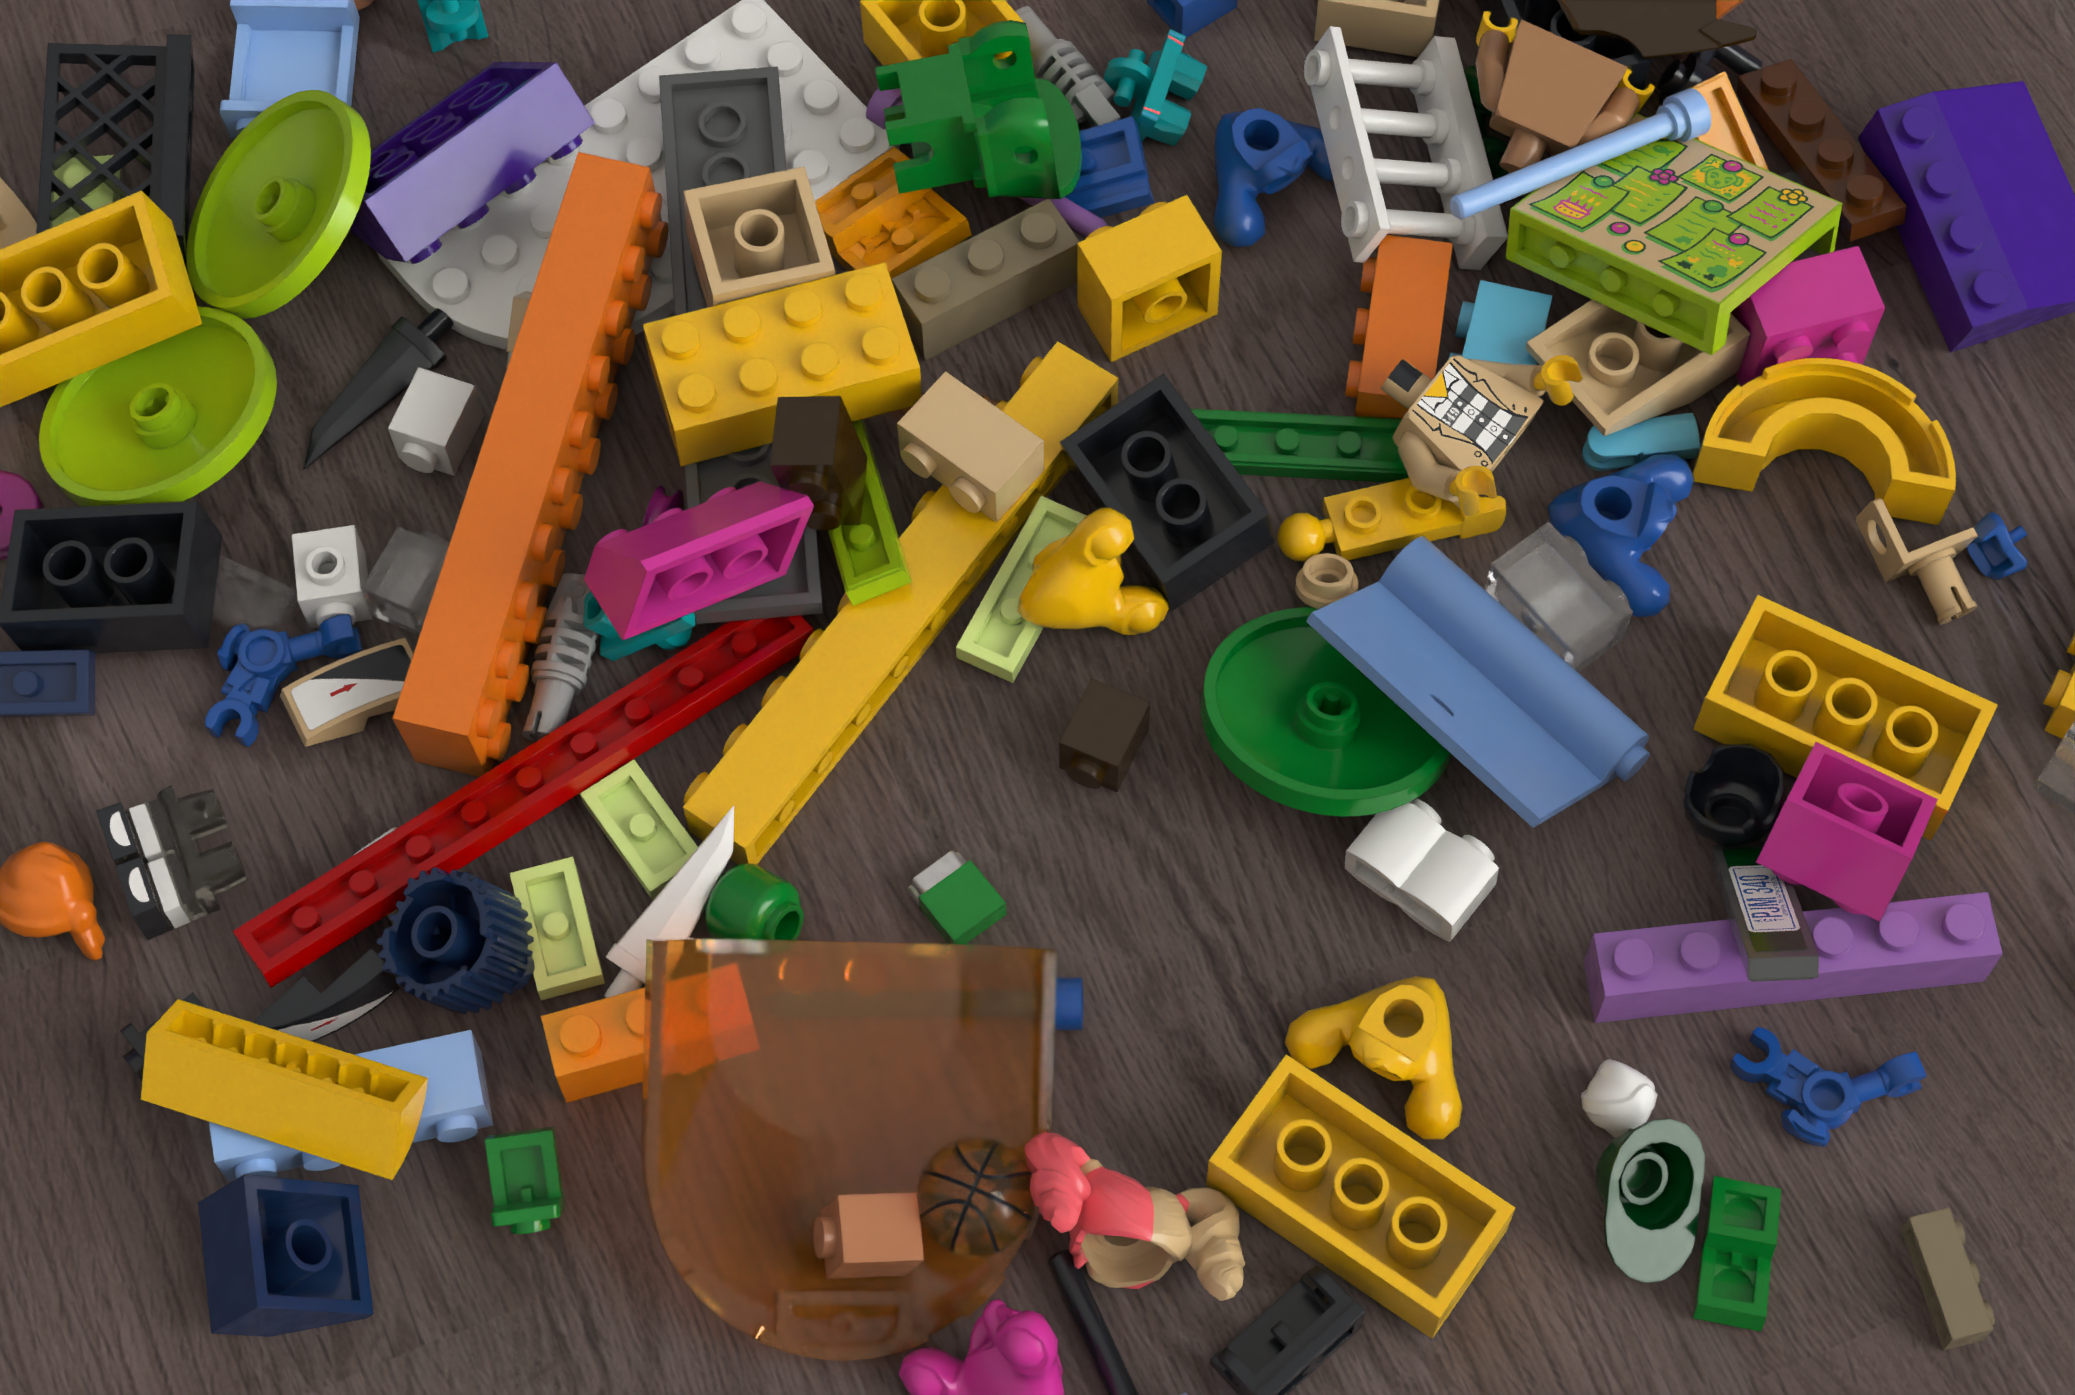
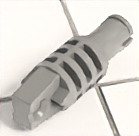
(1070, 72)
(560, 658)

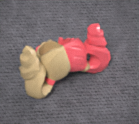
(1130, 1230)

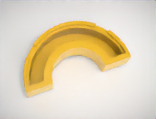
(1835, 410)

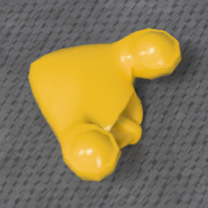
(1080, 580)
(1399, 1035)

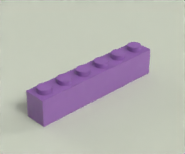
(1702, 970)

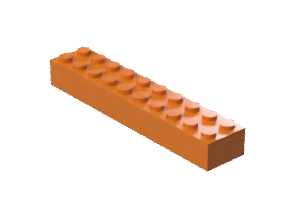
(532, 469)

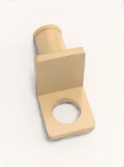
(1930, 563)

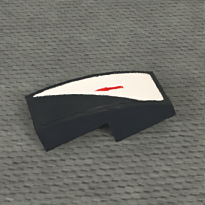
(314, 1015)

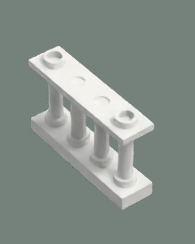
(1443, 121)

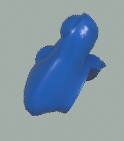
(1255, 156)
(1621, 518)

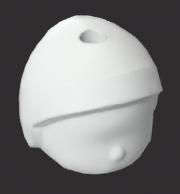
(1618, 1098)

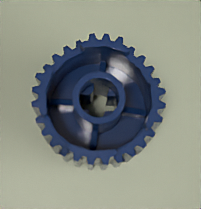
(458, 941)

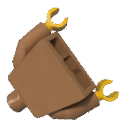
(1549, 91)

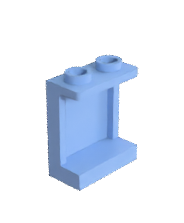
(289, 50)

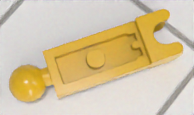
(1383, 521)

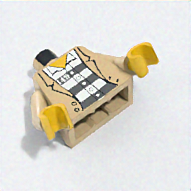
(1470, 420)

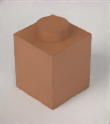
(869, 1235)

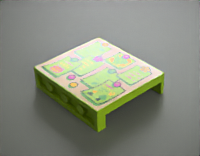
(1670, 234)

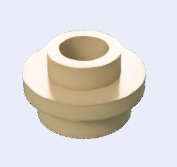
(1325, 580)

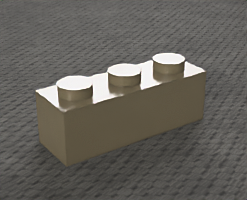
(1948, 1278)

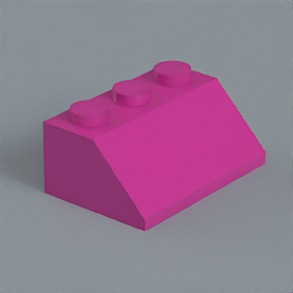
(696, 556)

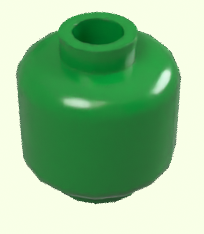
(754, 905)

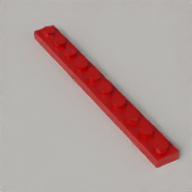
(518, 792)

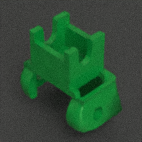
(983, 119)

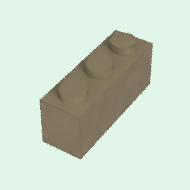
(987, 278)

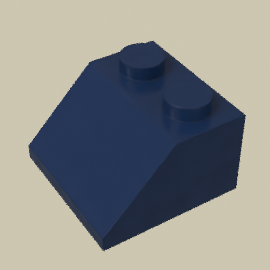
(284, 1256)

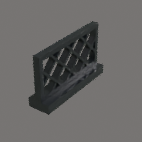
(169, 135)

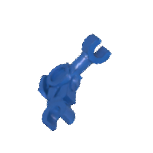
(264, 660)
(1821, 1096)

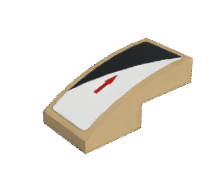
(347, 692)

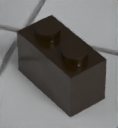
(820, 457)

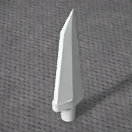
(674, 908)

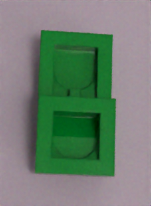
(1737, 1253)

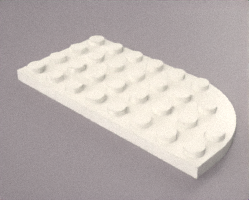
(503, 251)

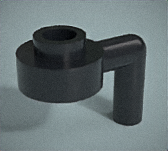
(1696, 68)

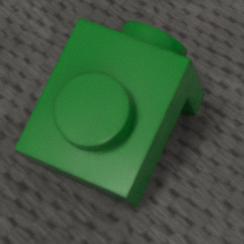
(525, 1179)

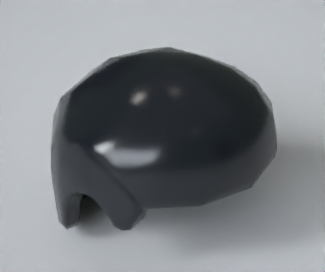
(1735, 795)

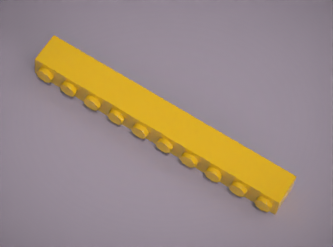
(872, 646)

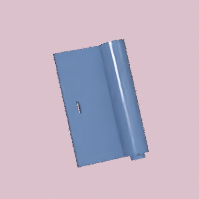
(1483, 684)

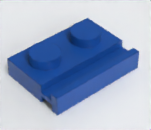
(1112, 169)

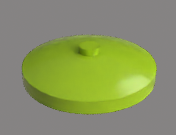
(278, 204)
(161, 417)

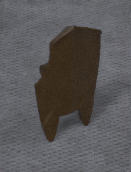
(1657, 25)

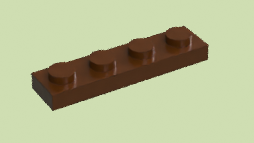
(1821, 148)

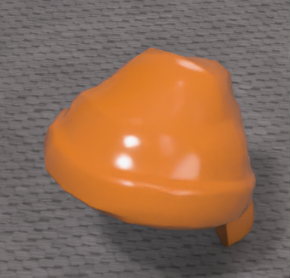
(50, 893)

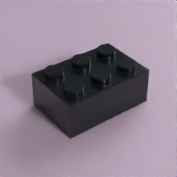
(1175, 486)
(111, 578)

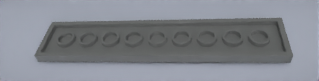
(716, 133)

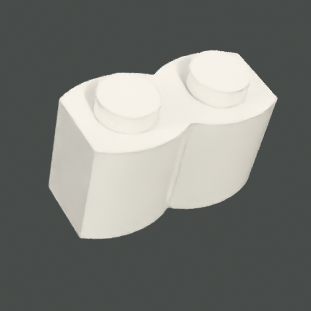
(1423, 867)

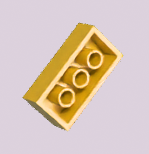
(90, 295)
(818, 338)
(1809, 684)
(1359, 1196)

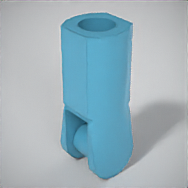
(1633, 444)

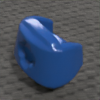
(1994, 548)

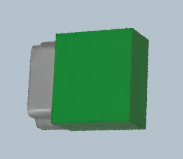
(957, 898)

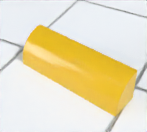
(282, 1088)

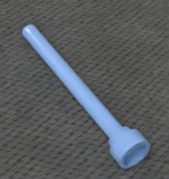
(1680, 117)

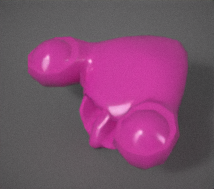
(1006, 1356)

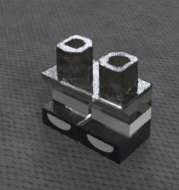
(161, 861)

